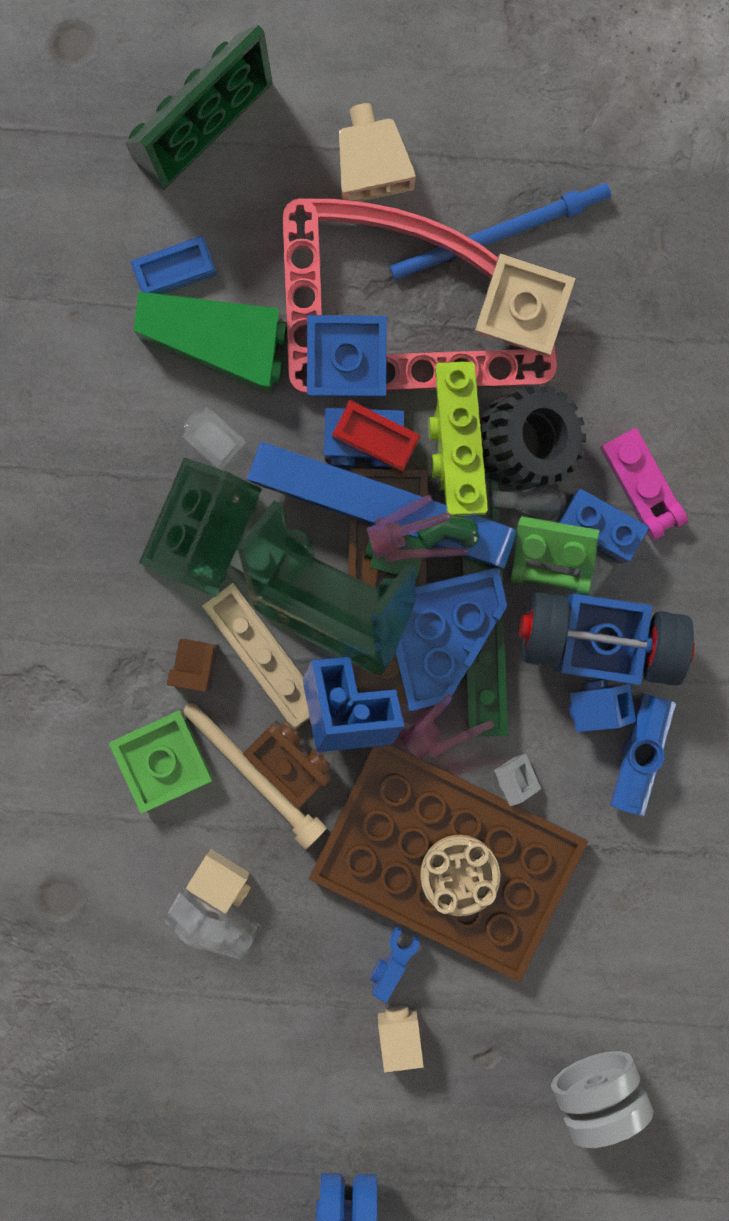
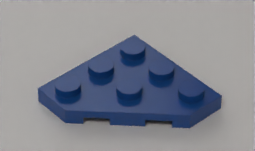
(447, 634)

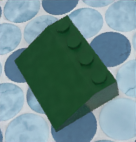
(203, 107)

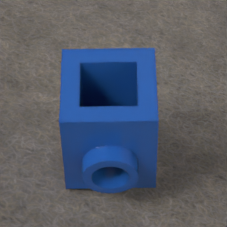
(602, 706)

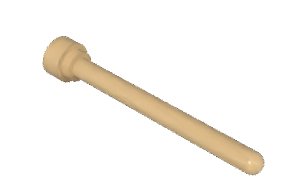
(304, 826)

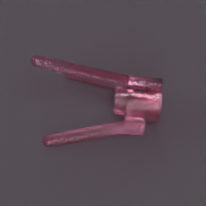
(388, 537)
(424, 734)

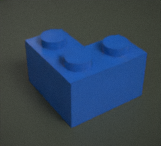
(342, 715)

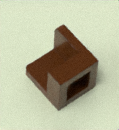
(193, 665)

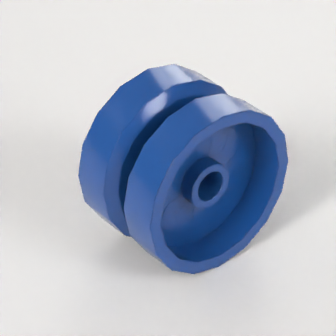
(332, 1200)

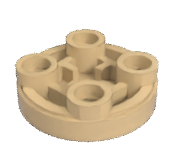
(460, 875)

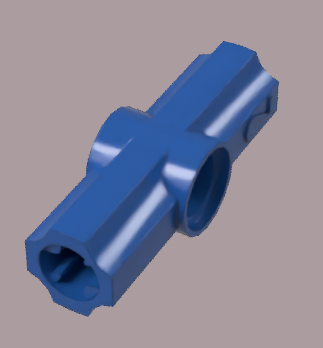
(635, 779)

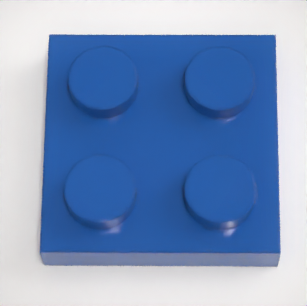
(346, 356)

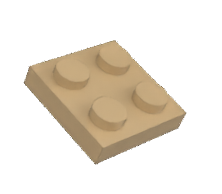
(524, 305)

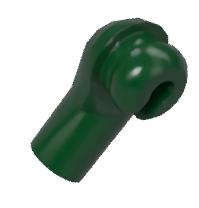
(456, 528)

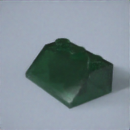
(200, 526)

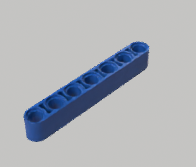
(366, 499)

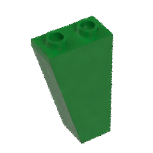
(218, 335)

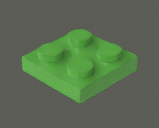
(161, 761)

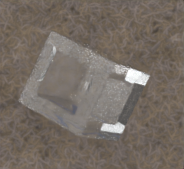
(212, 438)

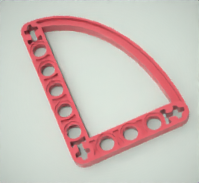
(411, 225)

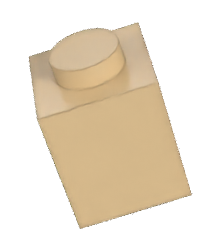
(219, 882)
(400, 1039)

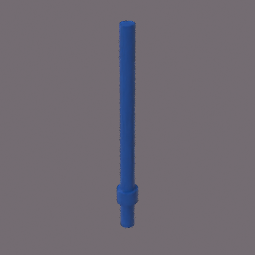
(569, 205)

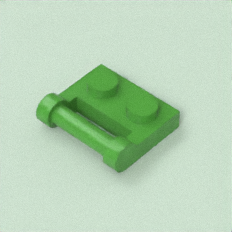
(555, 545)

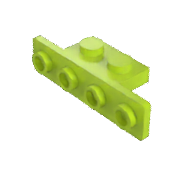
(458, 440)

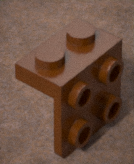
(288, 763)

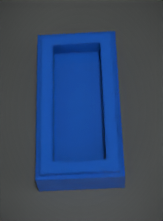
(174, 267)

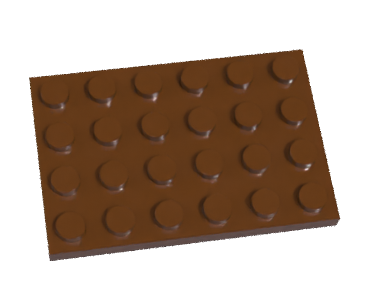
(408, 806)

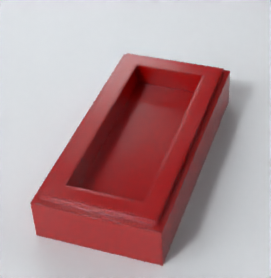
(376, 436)

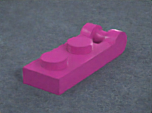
(643, 483)

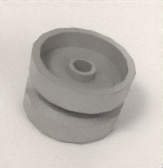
(602, 1099)

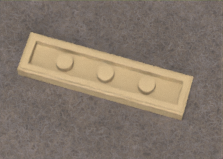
(260, 652)

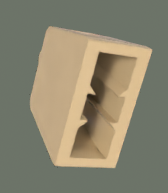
(373, 158)

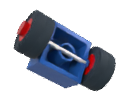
(607, 639)

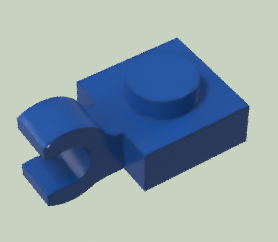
(388, 973)

